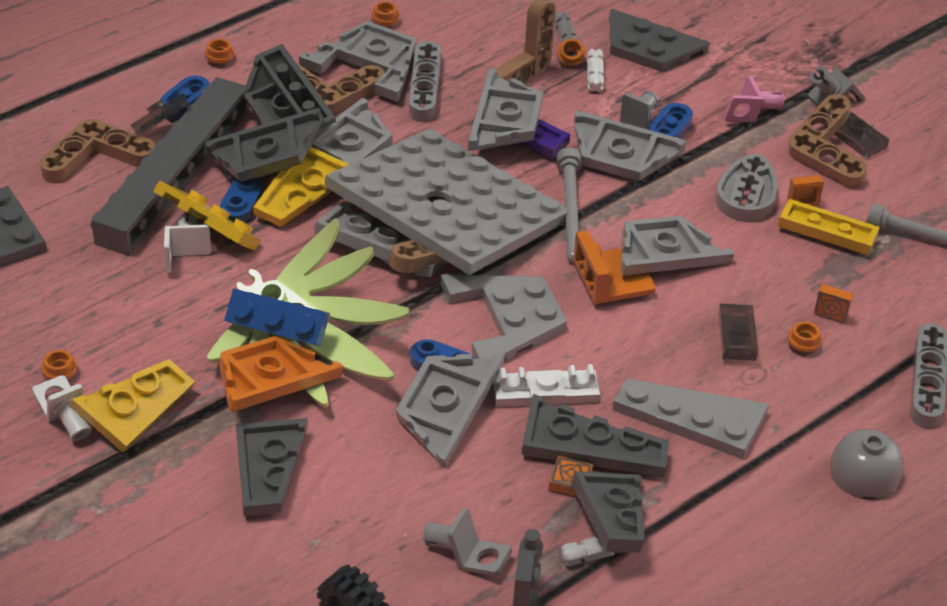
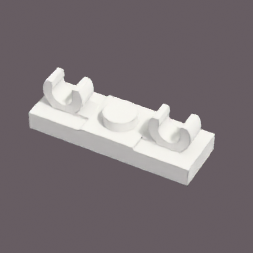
(553, 385)

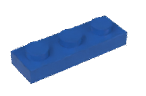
(277, 317)

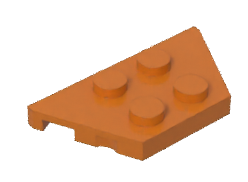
(271, 370)

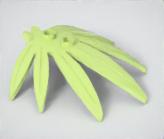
(297, 284)

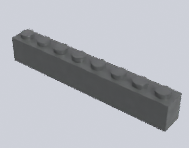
(174, 161)

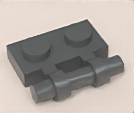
(528, 570)

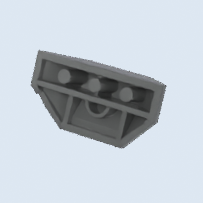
(281, 89)

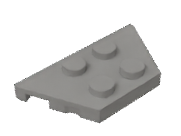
(505, 113)
(354, 134)
(623, 147)
(667, 245)
(446, 400)

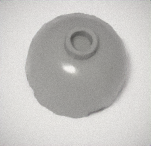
(867, 464)

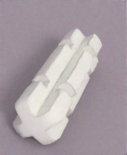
(595, 70)
(589, 550)

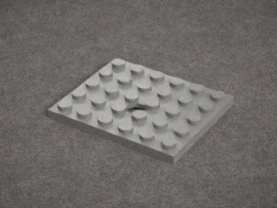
(484, 208)

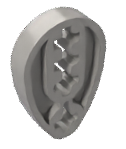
(737, 178)

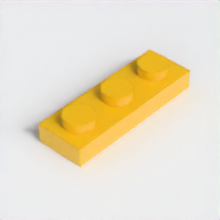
(828, 226)

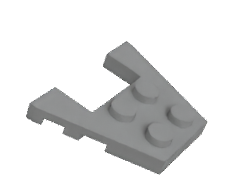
(369, 46)
(518, 305)

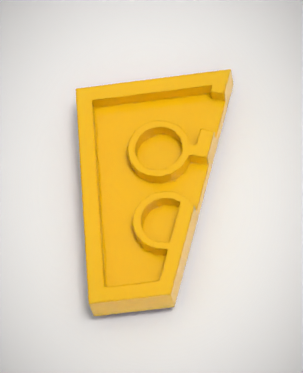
(297, 188)
(214, 217)
(133, 405)

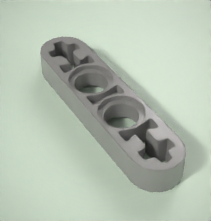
(425, 80)
(927, 374)

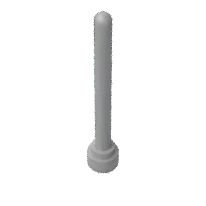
(569, 164)
(881, 218)

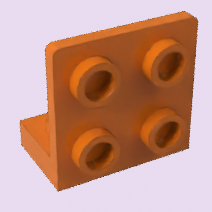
(603, 273)

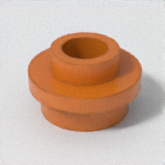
(385, 14)
(571, 45)
(219, 51)
(805, 337)
(57, 364)

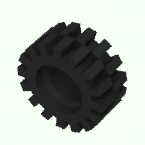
(349, 588)

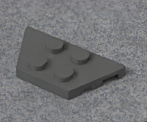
(651, 43)
(267, 146)

